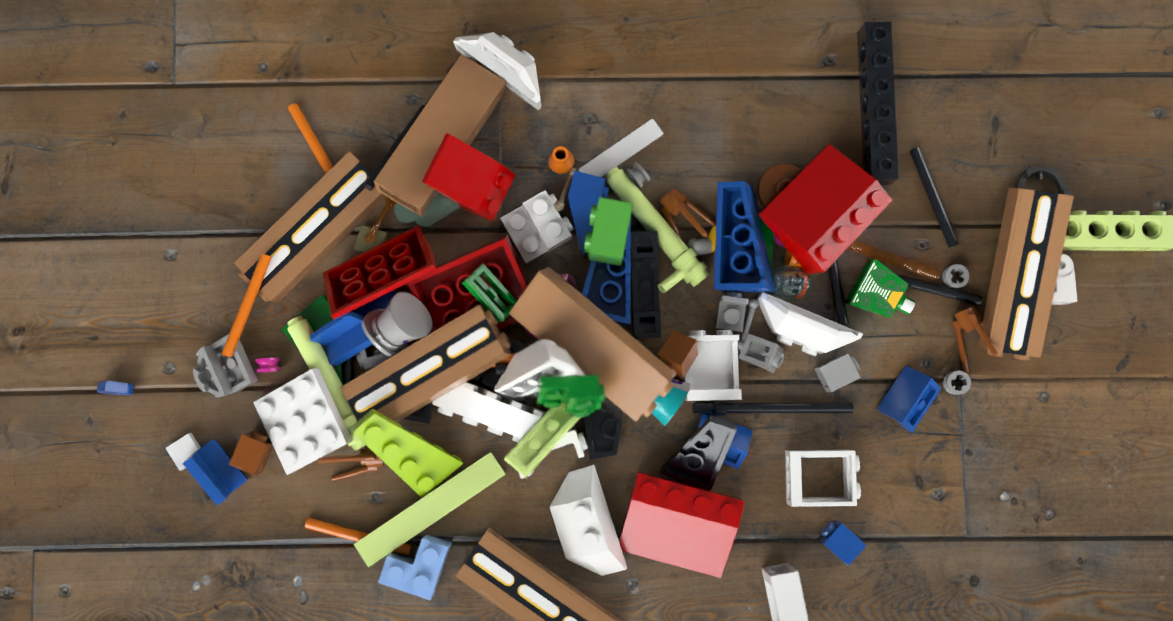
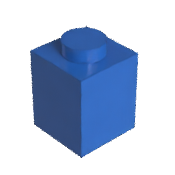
(841, 541)

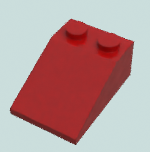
(468, 178)

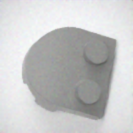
(221, 373)

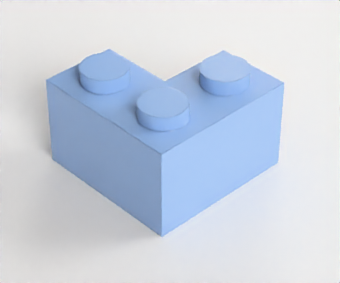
(417, 575)

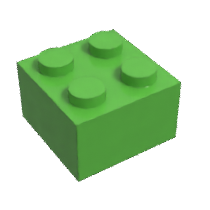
(609, 231)

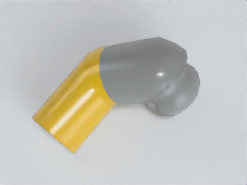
(704, 245)

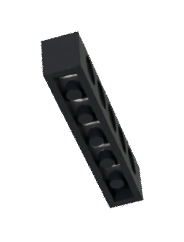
(878, 101)

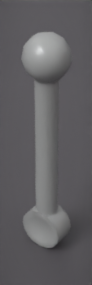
(753, 303)

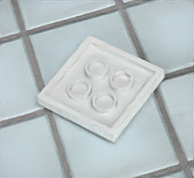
(302, 421)

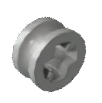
(637, 174)
(947, 276)
(966, 382)

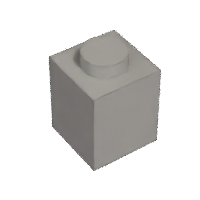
(838, 372)

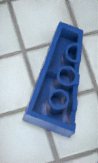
(740, 242)
(609, 286)

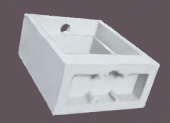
(851, 489)
(784, 593)

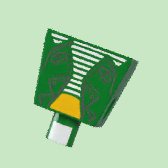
(880, 291)

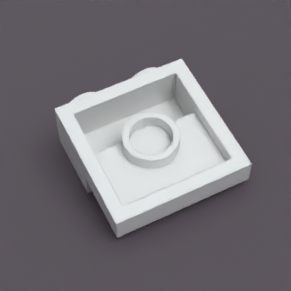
(537, 227)

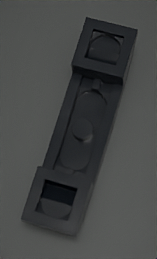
(645, 284)

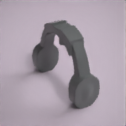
(1048, 172)

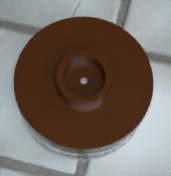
(772, 182)

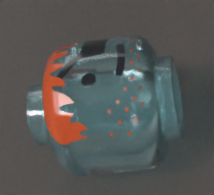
(790, 282)

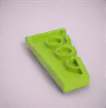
(406, 453)

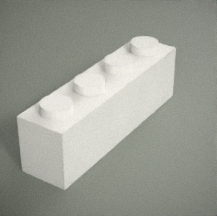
(489, 408)

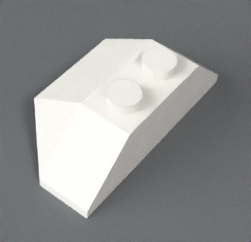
(504, 60)
(804, 327)
(530, 364)
(586, 523)

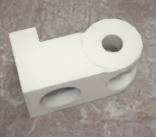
(1065, 287)

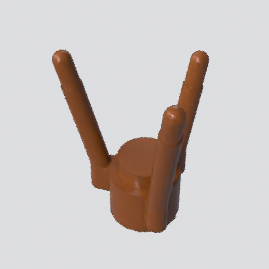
(676, 204)
(969, 320)
(366, 457)

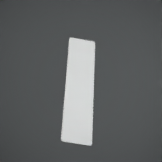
(623, 149)

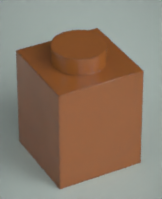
(679, 353)
(252, 453)

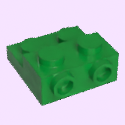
(579, 393)

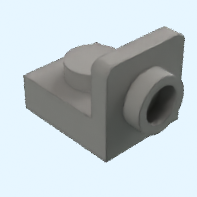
(731, 312)
(762, 353)
(365, 359)

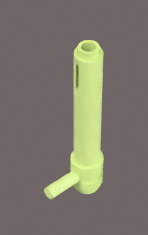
(682, 257)
(316, 358)

